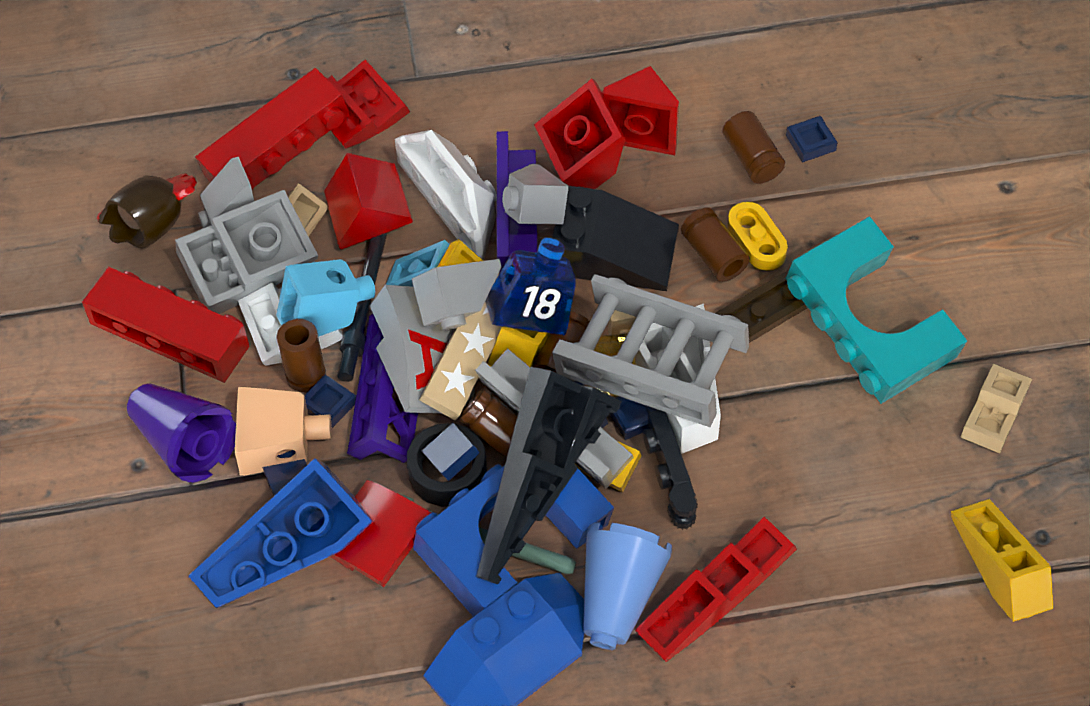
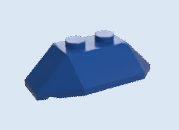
(511, 645)

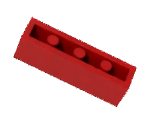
(278, 129)
(166, 323)

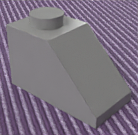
(225, 192)
(535, 196)
(454, 292)

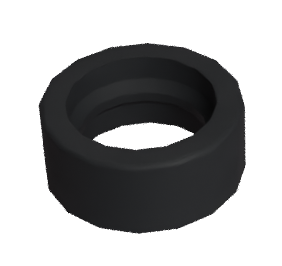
(442, 492)

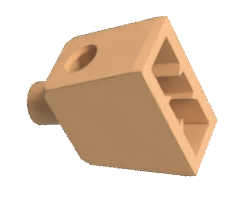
(274, 424)

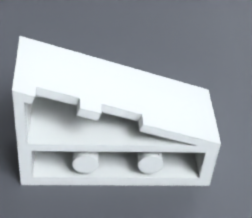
(687, 433)

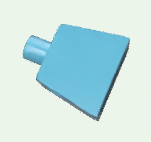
(322, 294)

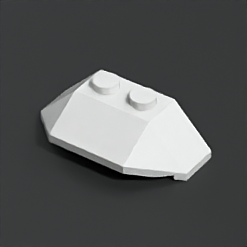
(450, 186)

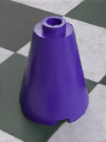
(183, 430)

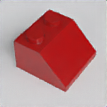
(583, 138)

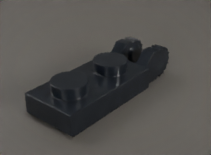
(671, 469)

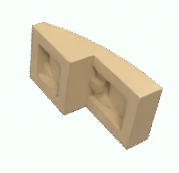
(996, 408)

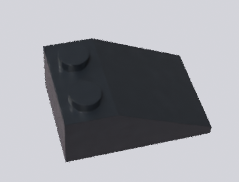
(616, 239)

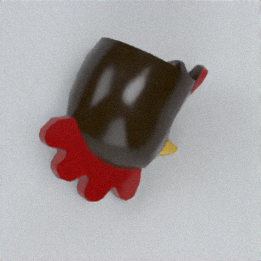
(151, 203)

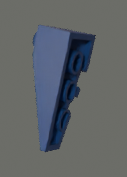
(293, 530)

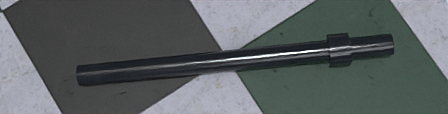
(354, 340)

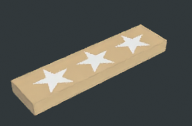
(455, 371)

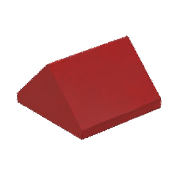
(645, 111)
(365, 200)

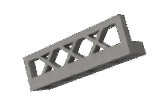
(508, 380)

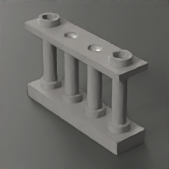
(652, 386)

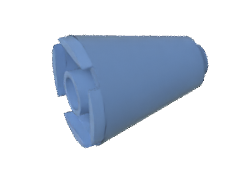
(619, 580)

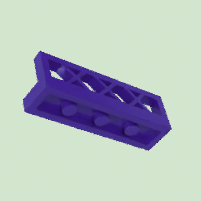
(511, 234)
(376, 405)

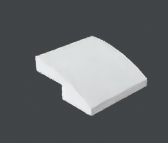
(260, 315)

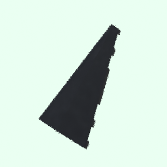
(548, 438)

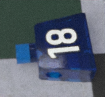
(534, 290)

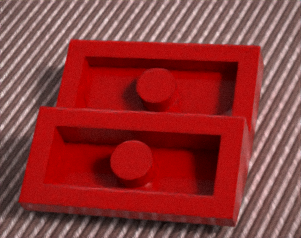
(370, 105)
(388, 538)

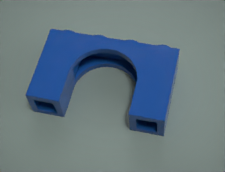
(453, 543)

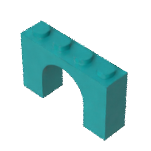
(882, 360)

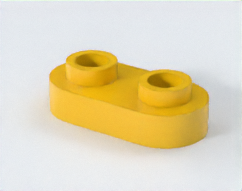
(760, 238)

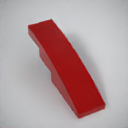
(715, 590)

